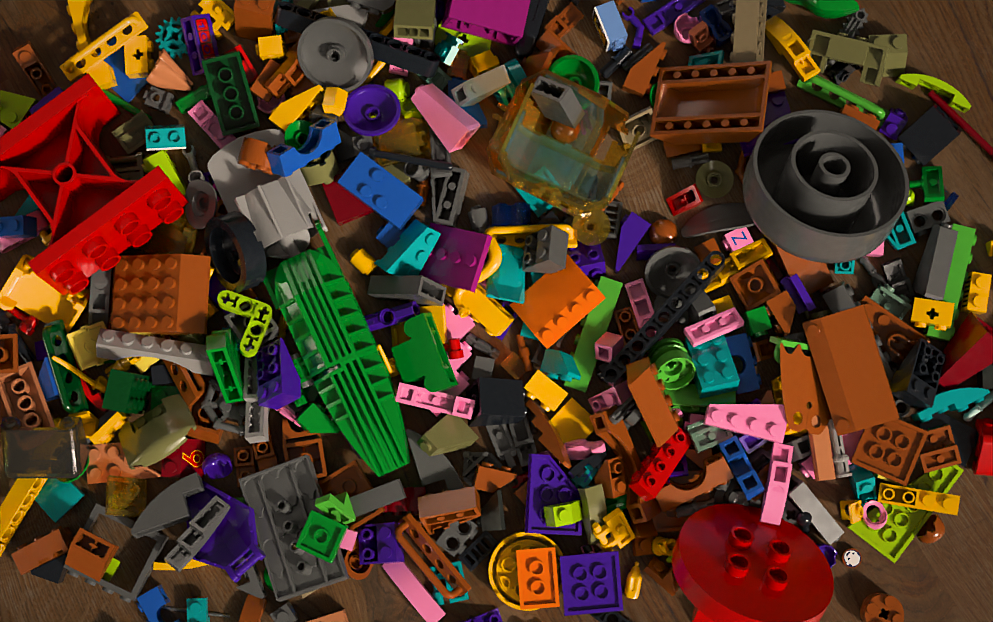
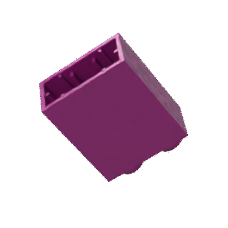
(488, 19)

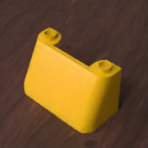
(40, 299)

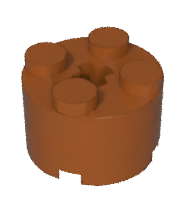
(254, 155)
(875, 602)

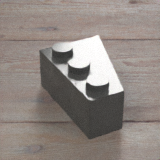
(448, 196)

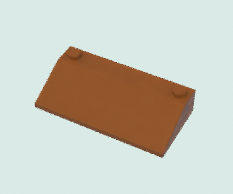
(850, 370)

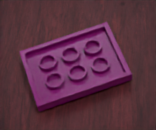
(457, 257)

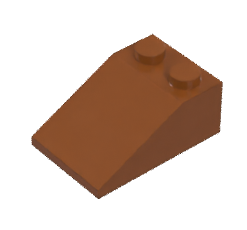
(204, 425)

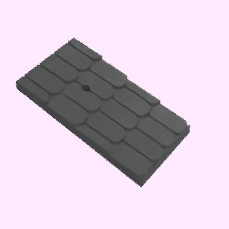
(281, 507)

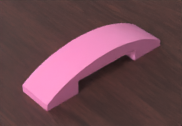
(209, 123)
(435, 401)

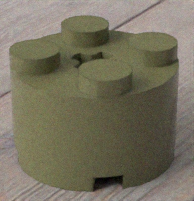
(321, 169)

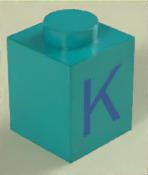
(585, 479)

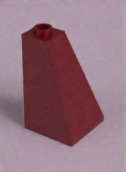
(967, 352)

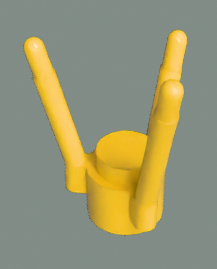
(390, 363)

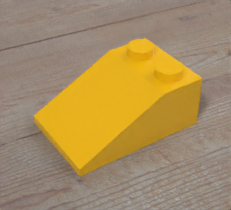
(296, 108)

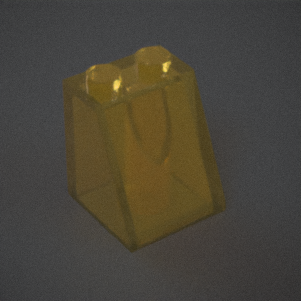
(407, 138)

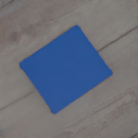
(127, 87)

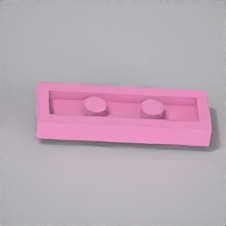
(713, 327)

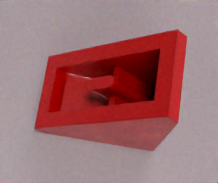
(684, 200)

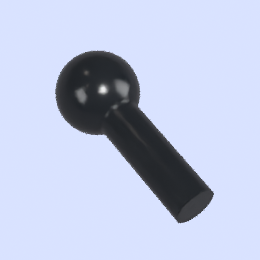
(804, 520)

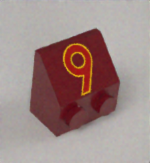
(185, 460)

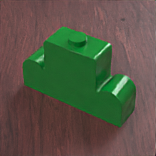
(424, 355)
(225, 361)

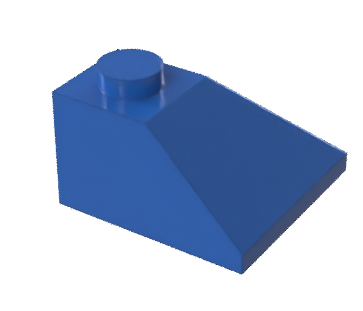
(47, 381)

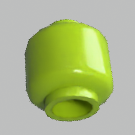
(399, 87)

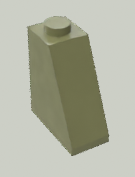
(447, 436)

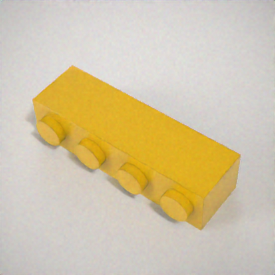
(485, 310)

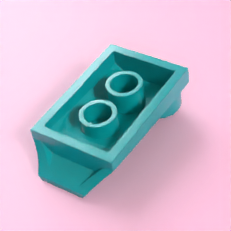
(509, 279)

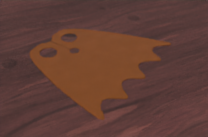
(799, 386)

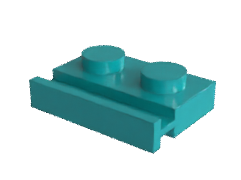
(448, 48)

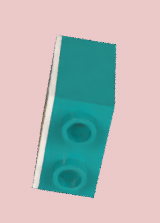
(165, 137)

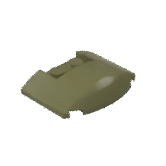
(157, 432)

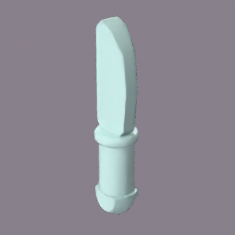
(978, 407)

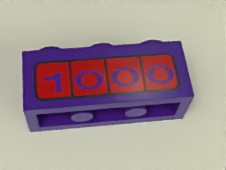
(199, 40)

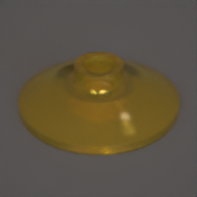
(600, 230)

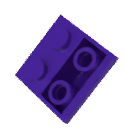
(379, 544)

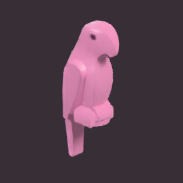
(580, 449)

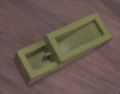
(592, 509)

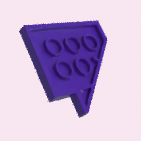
(547, 487)

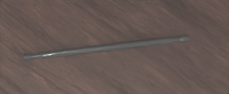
(185, 610)

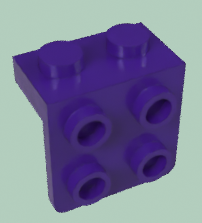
(589, 259)

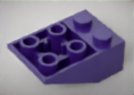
(276, 376)

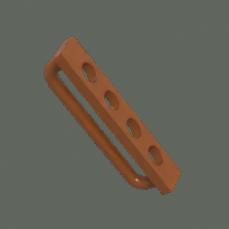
(190, 394)
(434, 554)

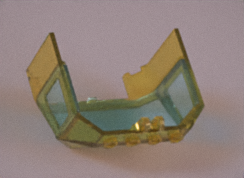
(557, 168)

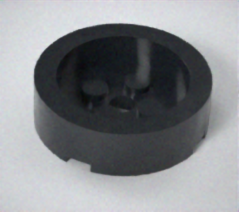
(235, 252)

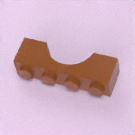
(714, 473)

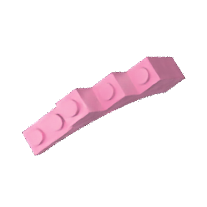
(457, 328)

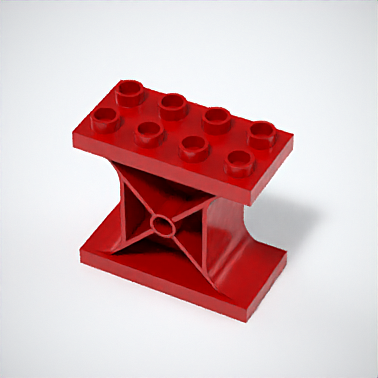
(79, 190)

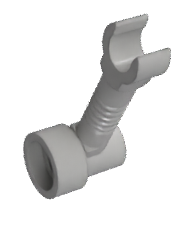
(195, 173)

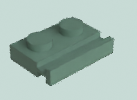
(706, 436)

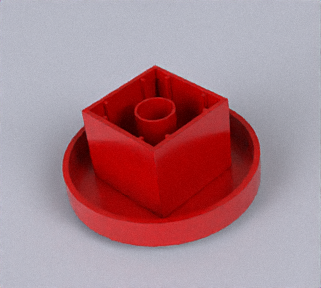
(750, 568)

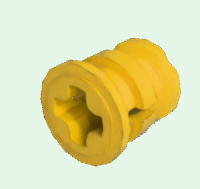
(663, 549)

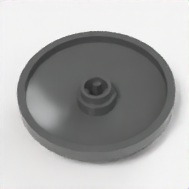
(335, 53)

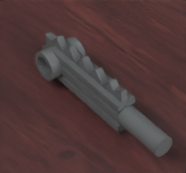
(851, 28)

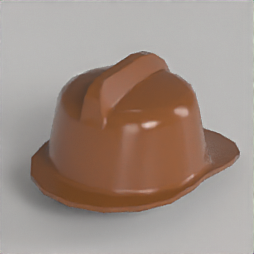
(353, 565)

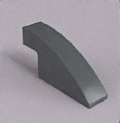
(434, 467)
(168, 507)

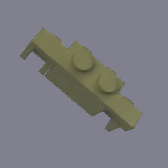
(850, 51)

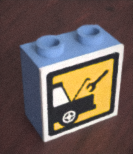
(609, 26)

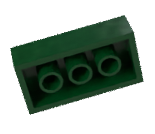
(230, 92)
(127, 392)

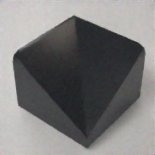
(774, 7)

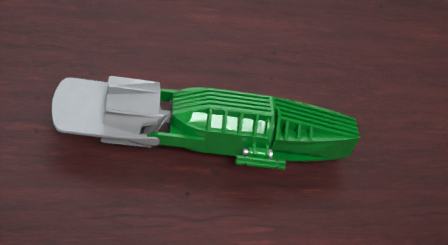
(317, 305)

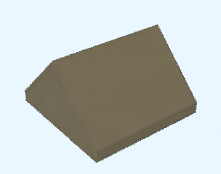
(639, 122)

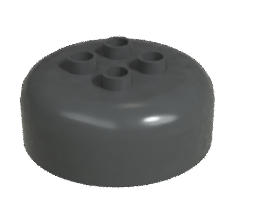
(829, 191)

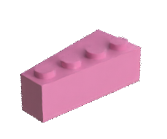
(754, 420)

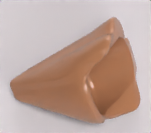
(168, 74)

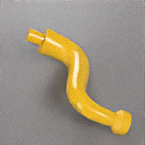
(490, 267)

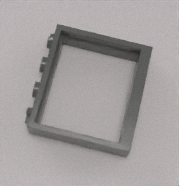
(109, 587)

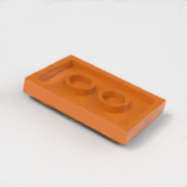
(537, 578)

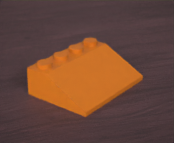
(558, 302)

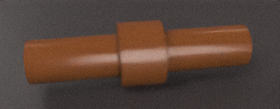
(524, 353)

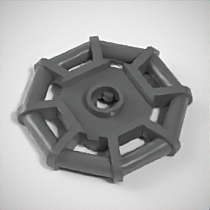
(229, 410)

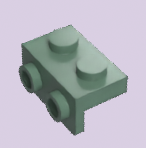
(885, 297)

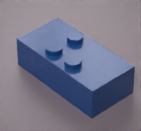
(380, 191)

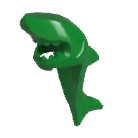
(828, 8)

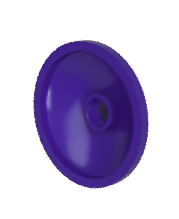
(368, 102)

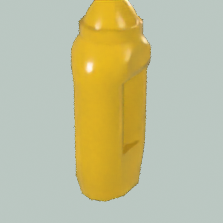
(633, 582)

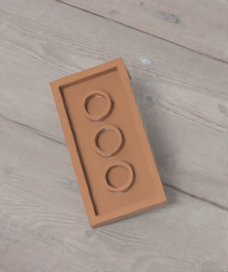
(111, 460)

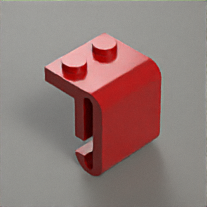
(984, 448)

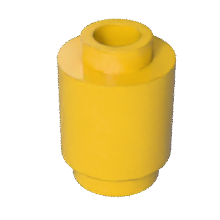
(363, 261)

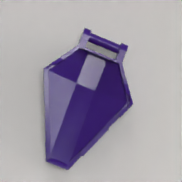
(234, 537)

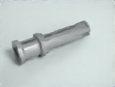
(840, 459)

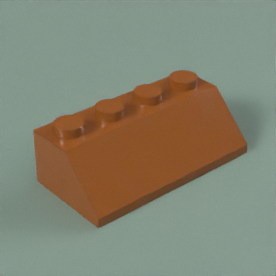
(652, 400)

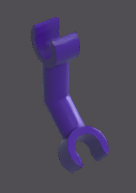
(639, 27)

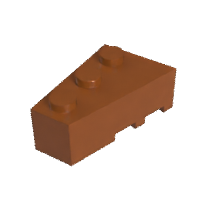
(448, 507)
(43, 549)

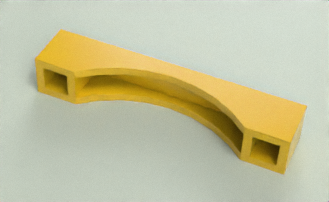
(102, 72)

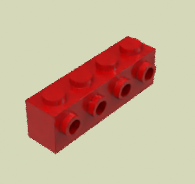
(659, 465)

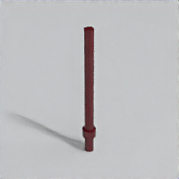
(961, 122)

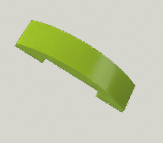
(956, 100)

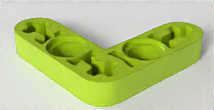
(253, 313)

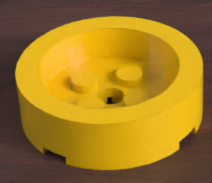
(503, 565)

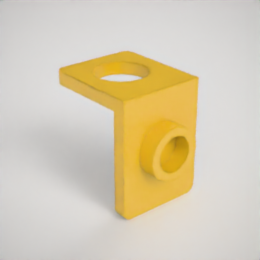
(855, 510)

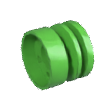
(672, 363)

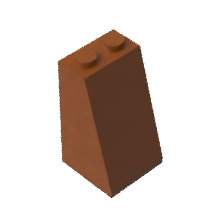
(813, 275)

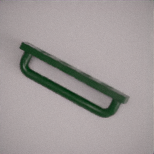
(59, 372)

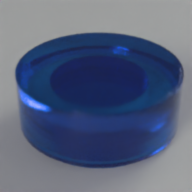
(950, 200)

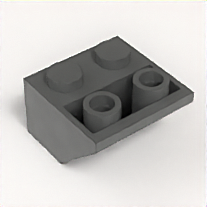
(545, 251)

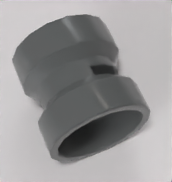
(417, 172)

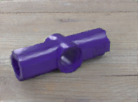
(400, 314)

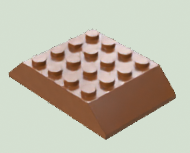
(711, 103)
(160, 294)

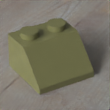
(897, 53)

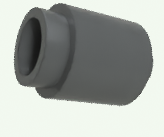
(478, 219)

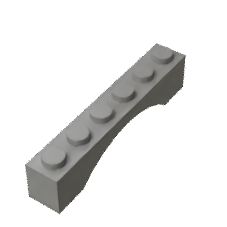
(119, 345)

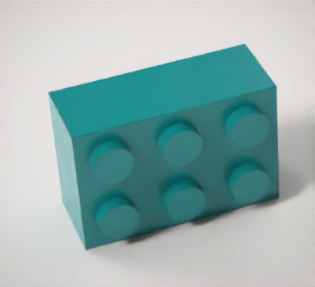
(714, 367)

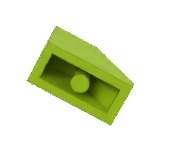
(563, 513)

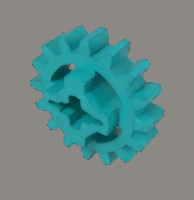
(169, 41)

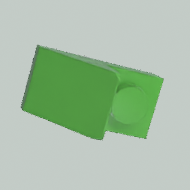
(337, 507)

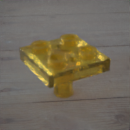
(134, 489)

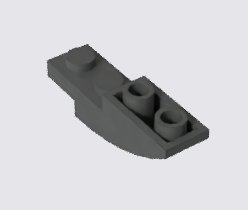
(99, 297)

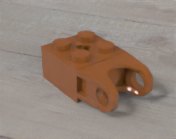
(303, 443)

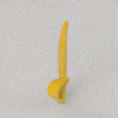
(99, 384)

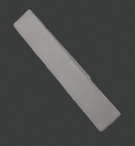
(256, 416)

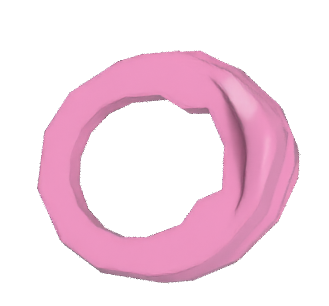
(882, 519)

